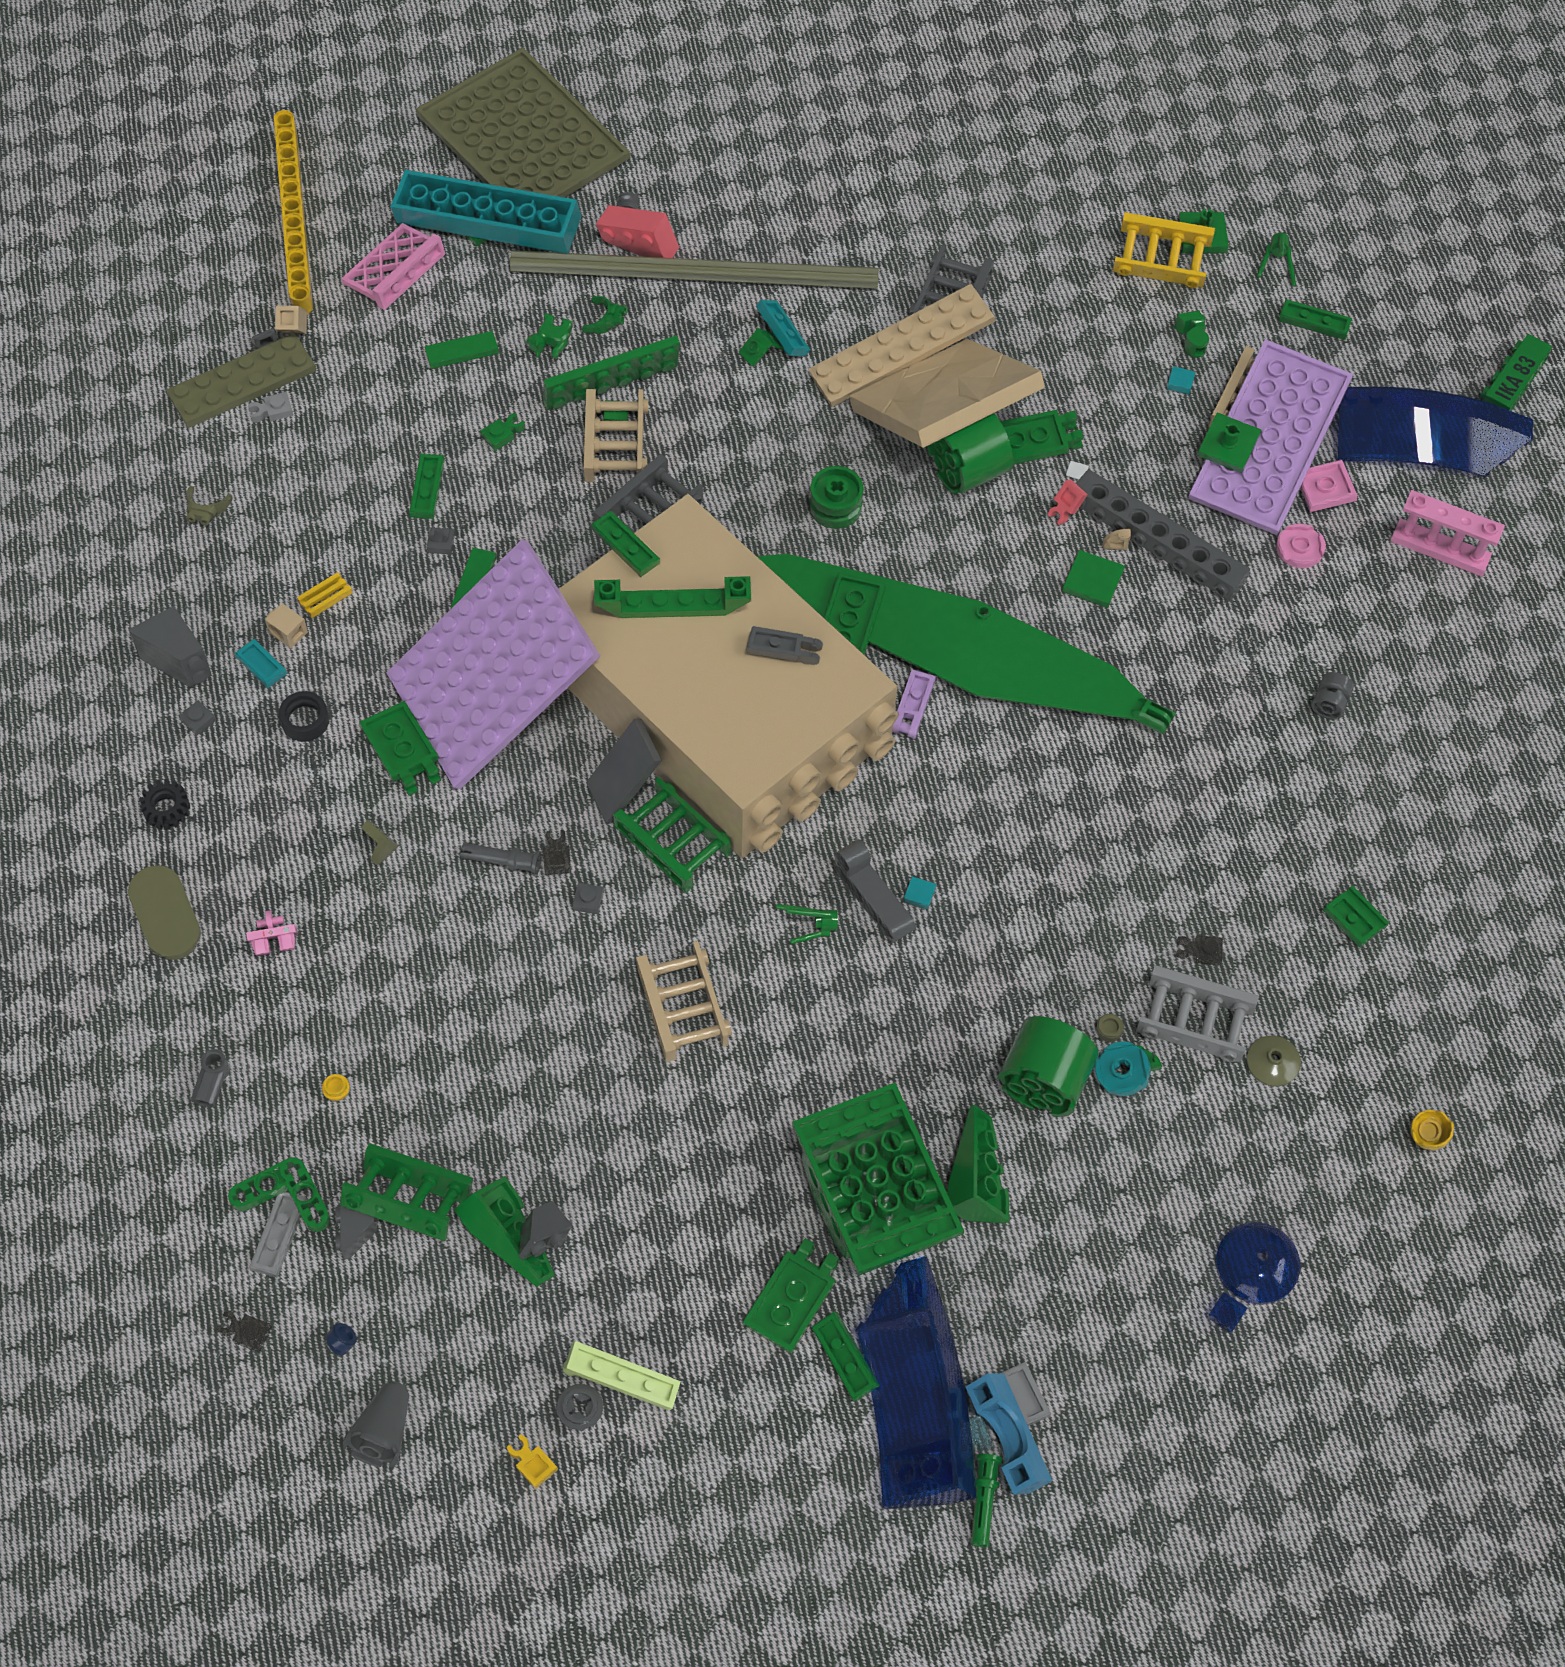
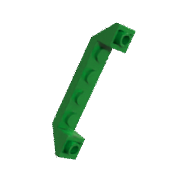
(672, 602)

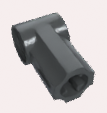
(210, 1080)

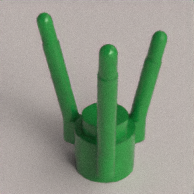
(1279, 247)
(824, 919)

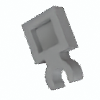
(275, 407)

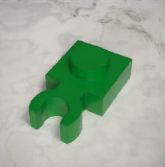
(500, 433)

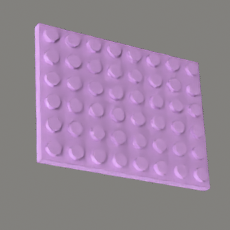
(493, 663)

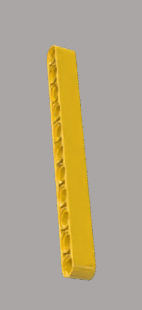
(293, 211)

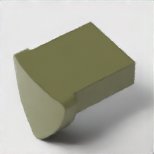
(385, 845)

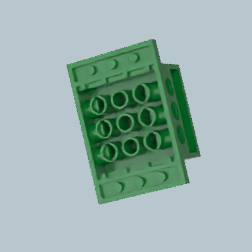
(875, 1180)

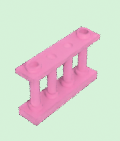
(1443, 547)

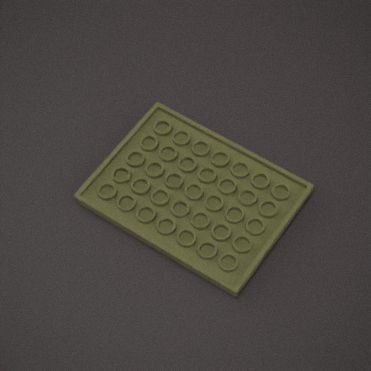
(522, 129)

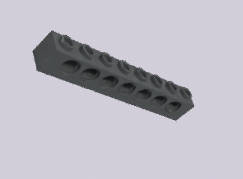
(1107, 499)

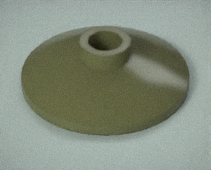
(1272, 1071)

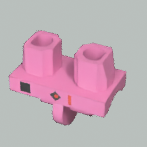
(260, 938)

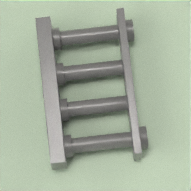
(1214, 995)

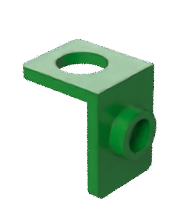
(758, 345)

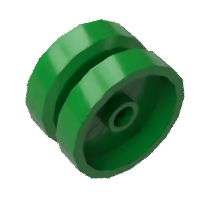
(836, 497)

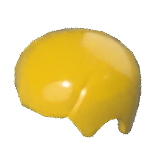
(1432, 1129)

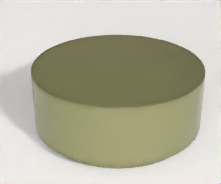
(1109, 1027)

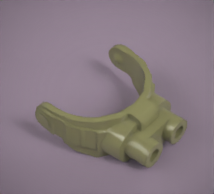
(204, 513)

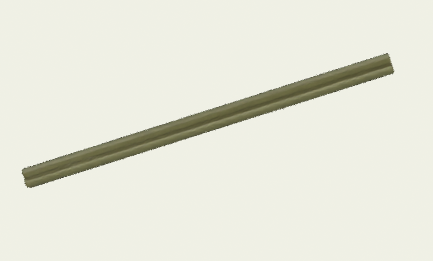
(694, 269)

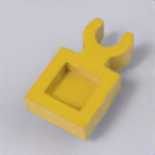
(534, 1464)

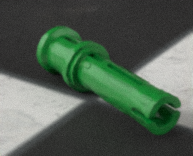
(986, 1486)

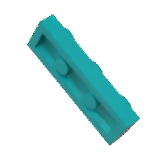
(782, 328)

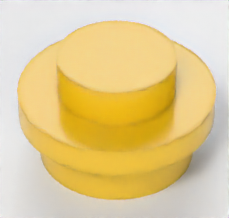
(335, 1087)

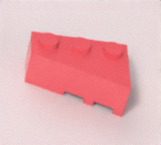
(638, 231)

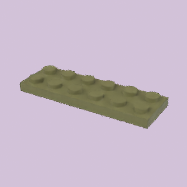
(241, 380)

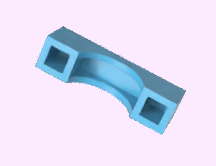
(1022, 1460)

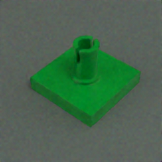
(1208, 219)
(1229, 442)

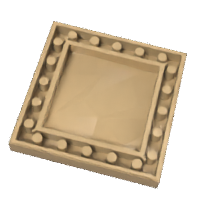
(946, 392)

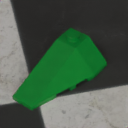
(975, 1177)

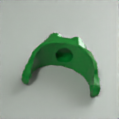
(610, 320)

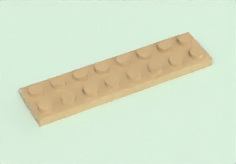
(902, 344)

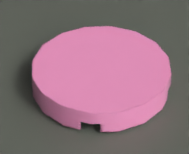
(1300, 546)

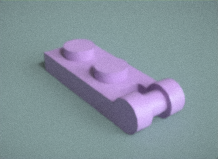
(914, 702)

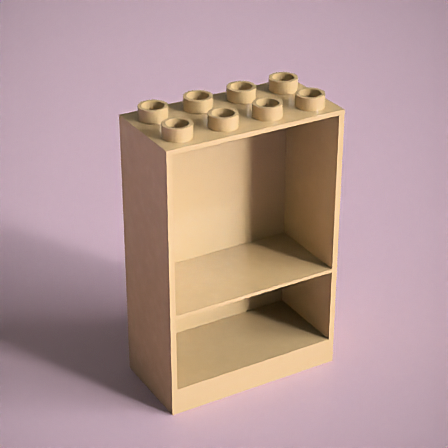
(734, 729)

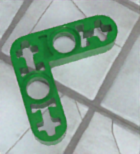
(283, 1183)

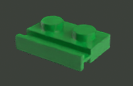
(1356, 916)

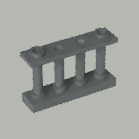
(982, 275)
(642, 485)

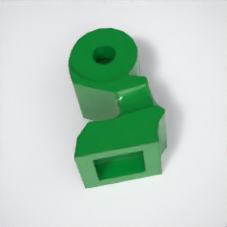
(1196, 338)

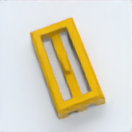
(322, 593)

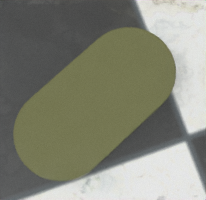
(164, 912)

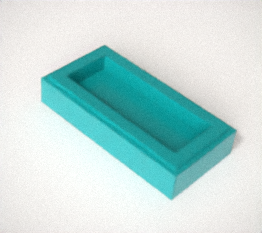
(260, 663)

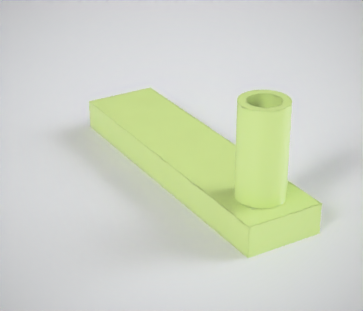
(621, 1375)

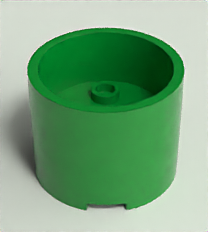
(972, 455)
(1048, 1065)

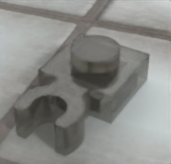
(556, 855)
(1204, 949)
(248, 1332)

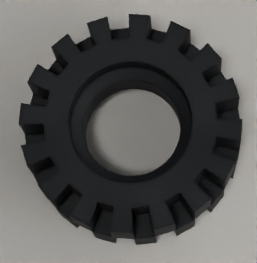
(168, 817)

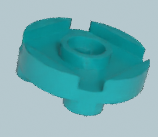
(1135, 1078)

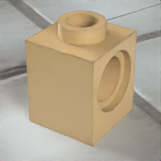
(291, 320)
(286, 625)

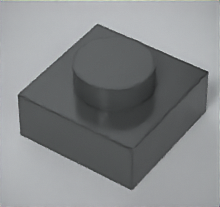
(197, 718)
(588, 898)

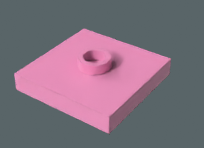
(1328, 486)

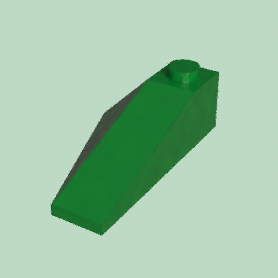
(496, 1220)

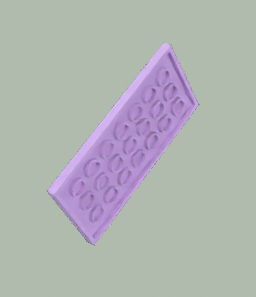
(1293, 406)

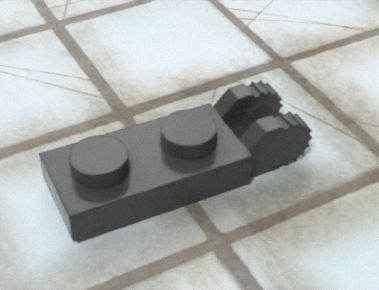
(783, 645)

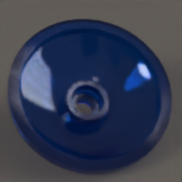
(1247, 1275)

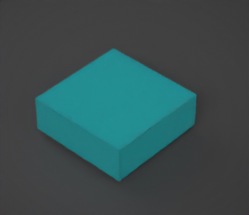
(1181, 380)
(920, 893)

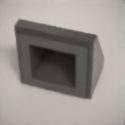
(264, 338)

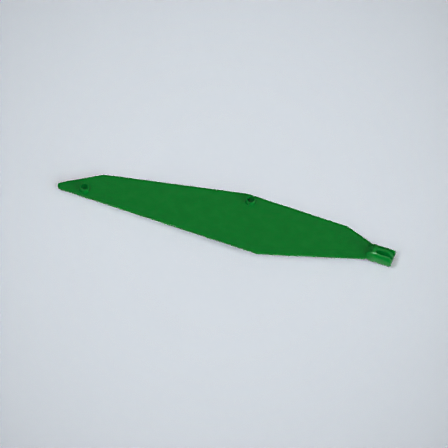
(978, 652)

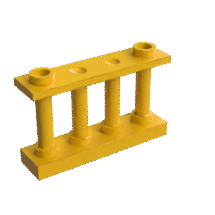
(1165, 229)

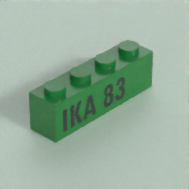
(1517, 372)

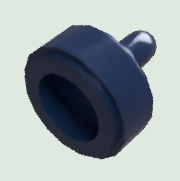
(341, 1338)

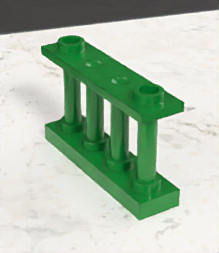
(665, 857)
(412, 1172)

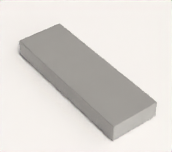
(277, 1236)

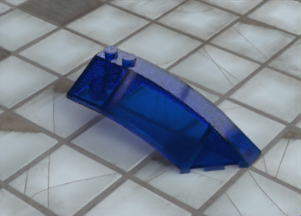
(1428, 429)
(920, 1394)

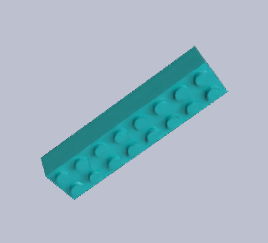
(486, 211)

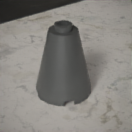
(380, 1427)

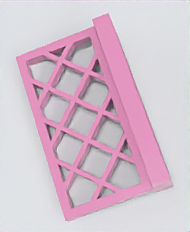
(403, 273)

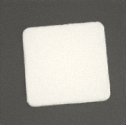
(1076, 470)

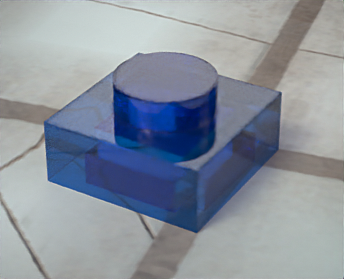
(1227, 1312)

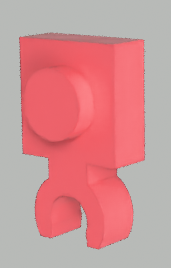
(1069, 500)

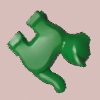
(551, 335)

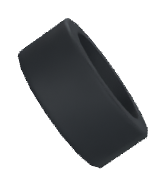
(298, 700)

